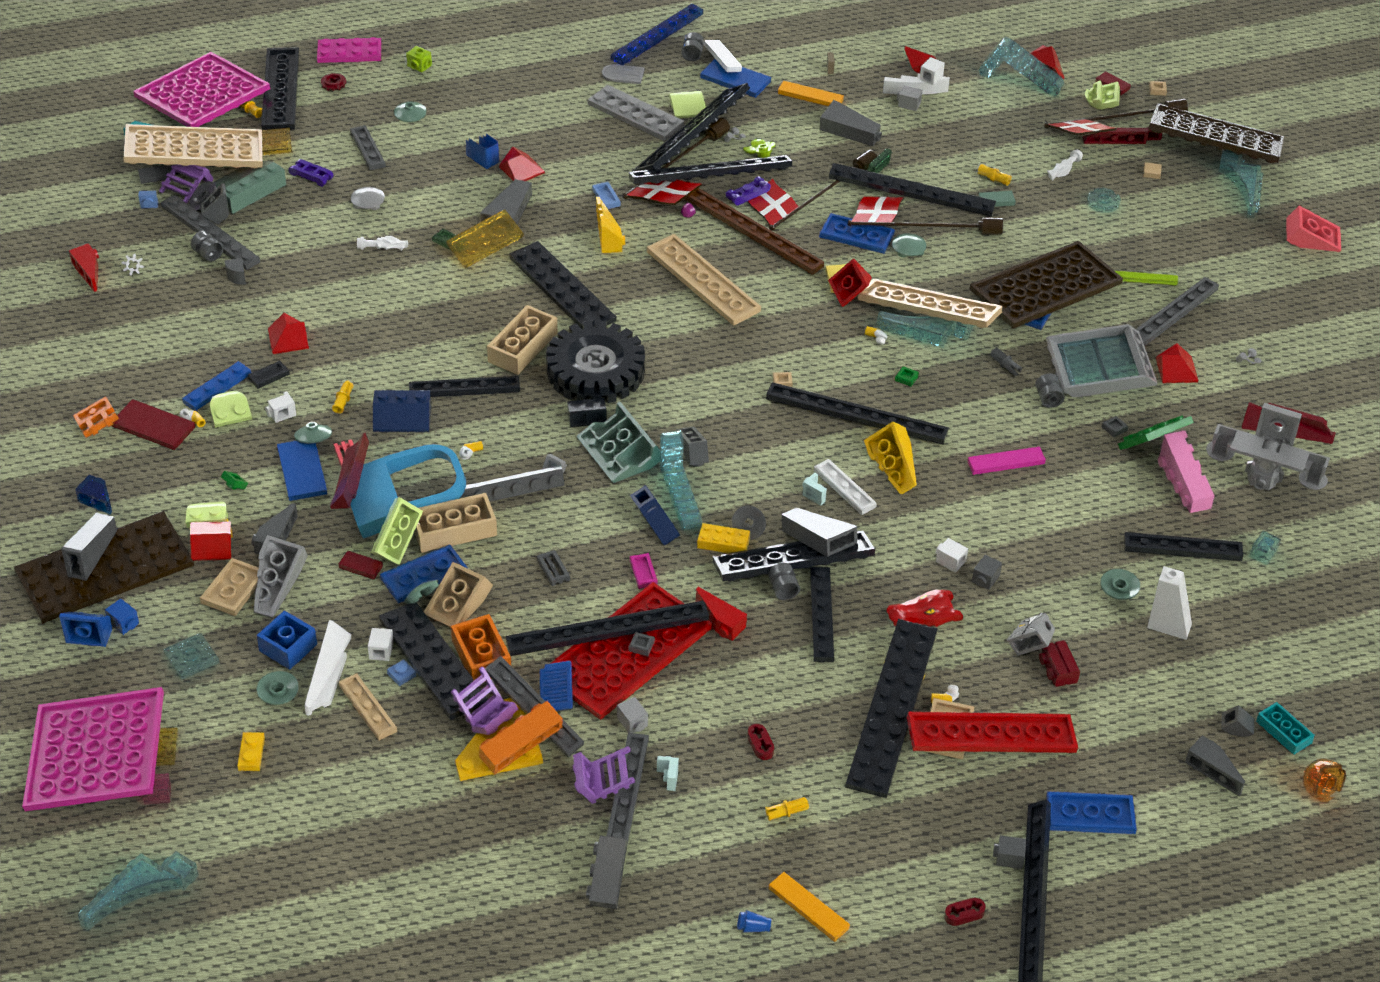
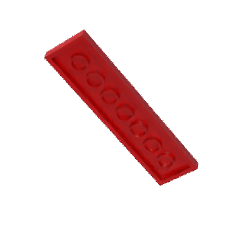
(992, 732)

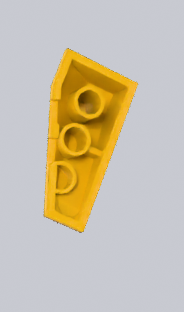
(609, 230)
(893, 453)

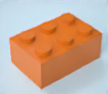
(478, 644)

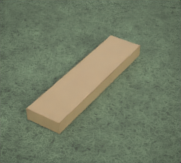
(367, 706)

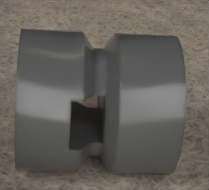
(692, 46)
(207, 246)
(1050, 390)
(784, 581)

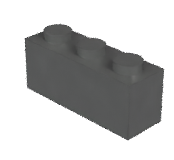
(607, 872)

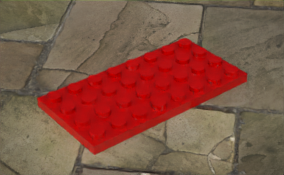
(606, 669)

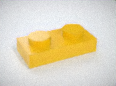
(251, 751)

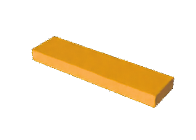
(808, 93)
(809, 906)

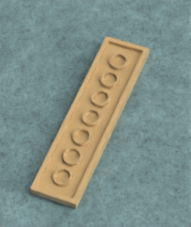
(704, 279)
(930, 303)

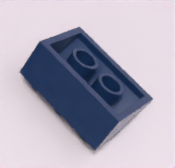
(401, 410)

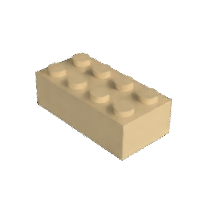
(522, 339)
(455, 522)

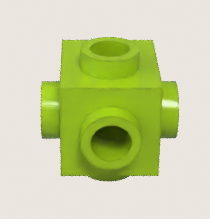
(419, 59)

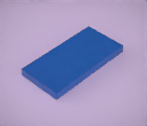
(717, 74)
(862, 236)
(301, 470)
(432, 566)
(1092, 812)

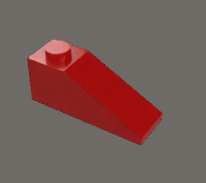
(85, 262)
(725, 618)

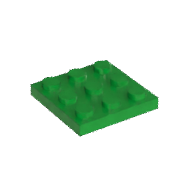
(1155, 431)

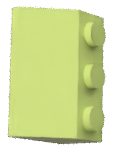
(397, 531)

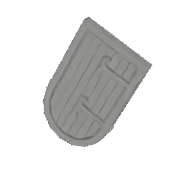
(623, 73)

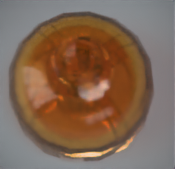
(1323, 775)

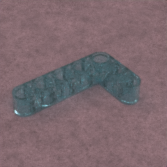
(1023, 62)
(676, 480)

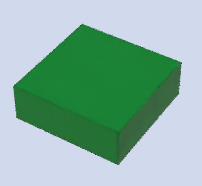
(906, 376)

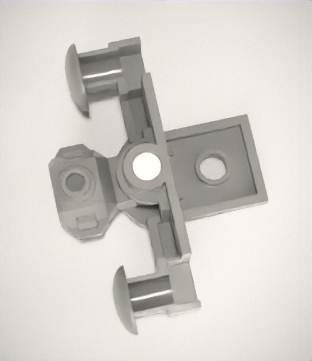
(1271, 450)

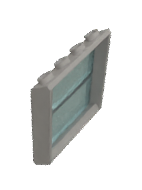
(1101, 361)

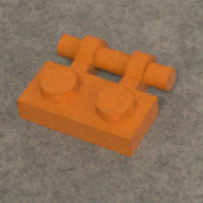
(93, 414)

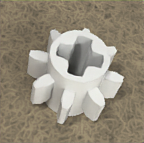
(137, 265)

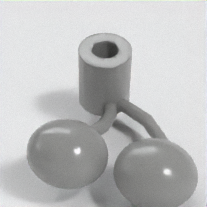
(735, 131)
(1251, 353)

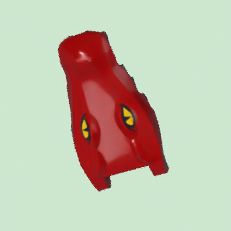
(928, 609)

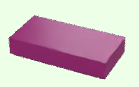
(643, 570)

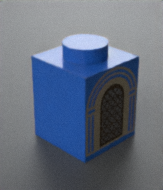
(122, 616)

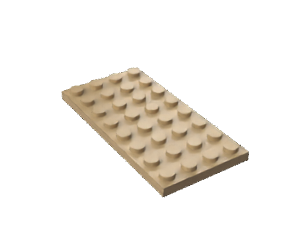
(193, 146)

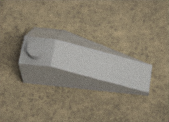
(277, 572)

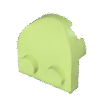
(1103, 96)
(229, 408)
(206, 512)

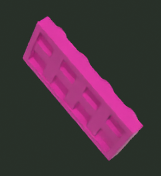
(349, 50)

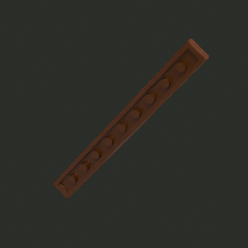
(755, 231)

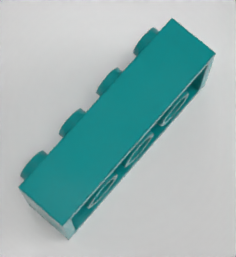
(1285, 728)

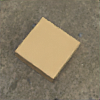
(1158, 88)
(1152, 170)
(783, 378)

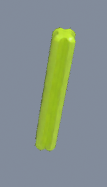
(1150, 278)

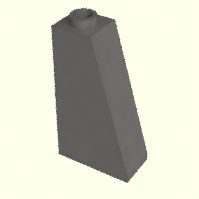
(849, 124)
(512, 199)
(819, 531)
(88, 545)

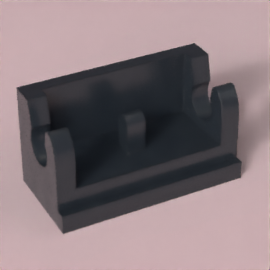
(586, 412)

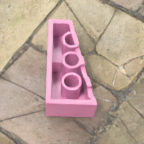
(1185, 472)

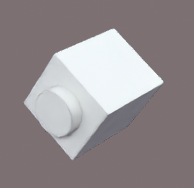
(932, 71)
(951, 555)
(380, 644)

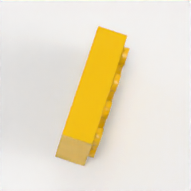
(722, 538)

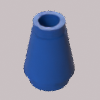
(753, 922)

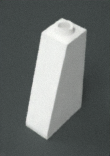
(1171, 605)

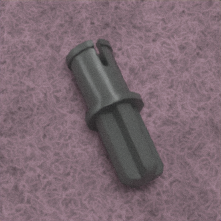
(1005, 361)

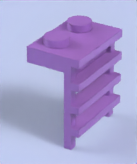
(193, 171)
(489, 714)
(591, 778)

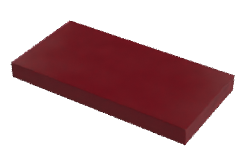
(153, 424)

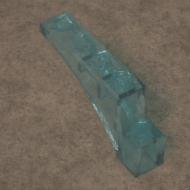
(1246, 178)
(924, 329)
(137, 880)

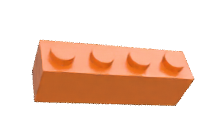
(520, 737)

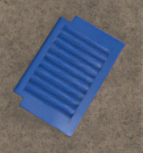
(557, 685)

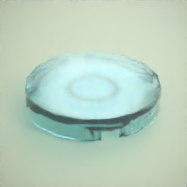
(1103, 200)

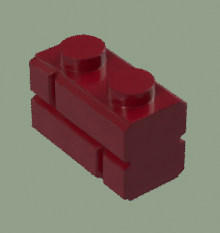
(1060, 664)

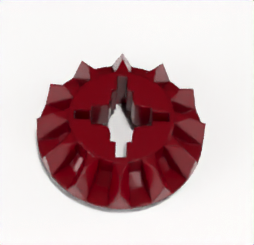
(338, 81)

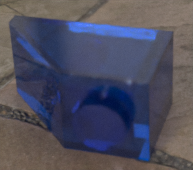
(94, 493)

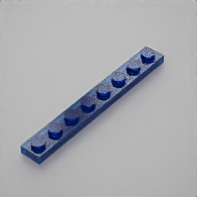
(656, 34)

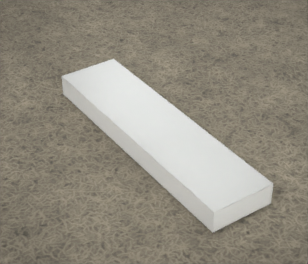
(723, 56)
(845, 486)

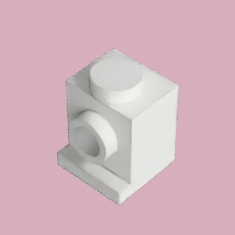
(281, 408)

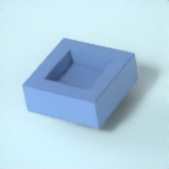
(148, 199)
(401, 672)

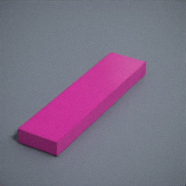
(1006, 460)

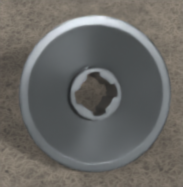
(759, 522)

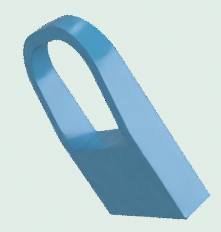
(378, 492)

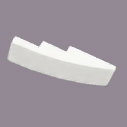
(894, 85)

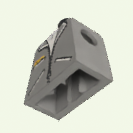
(1032, 634)

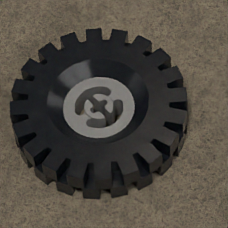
(595, 361)

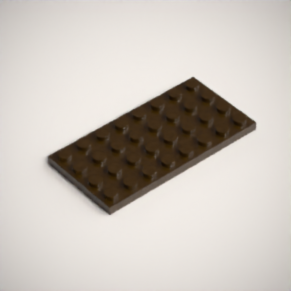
(1216, 133)
(1046, 284)
(133, 558)

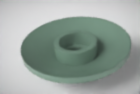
(410, 111)
(313, 433)
(1120, 584)
(277, 681)

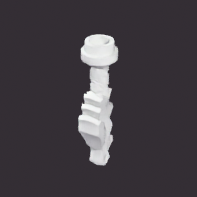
(1065, 166)
(384, 242)

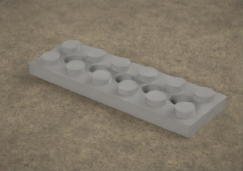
(635, 112)

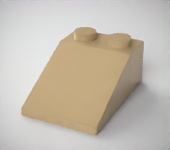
(458, 595)

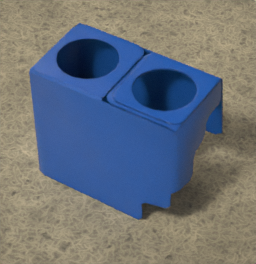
(484, 153)

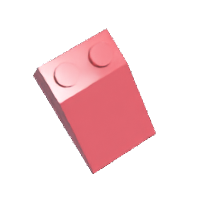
(1312, 231)

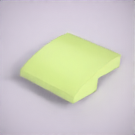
(687, 104)

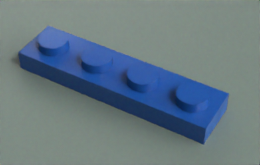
(216, 386)

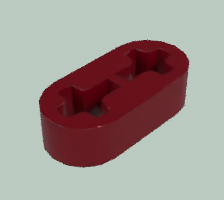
(764, 740)
(965, 912)

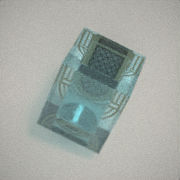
(1265, 547)

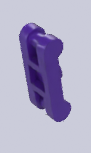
(311, 172)
(748, 191)

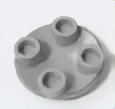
(367, 198)

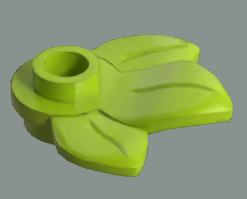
(760, 147)

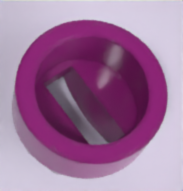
(688, 210)

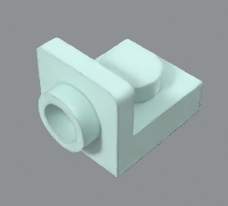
(813, 490)
(669, 767)

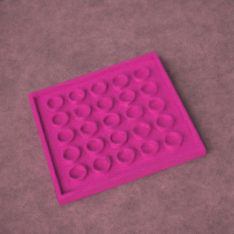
(201, 90)
(94, 749)

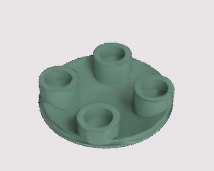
(909, 245)
(425, 588)

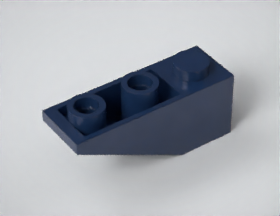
(654, 515)

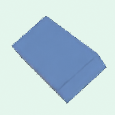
(606, 194)

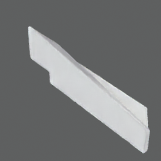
(328, 668)

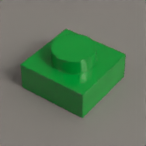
(233, 480)

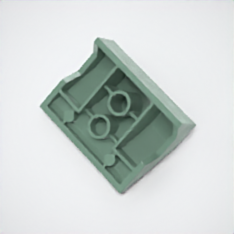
(249, 184)
(620, 445)

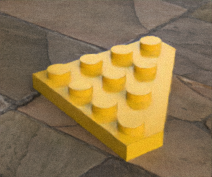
(470, 764)

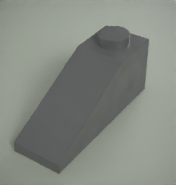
(694, 446)
(277, 527)
(1214, 763)

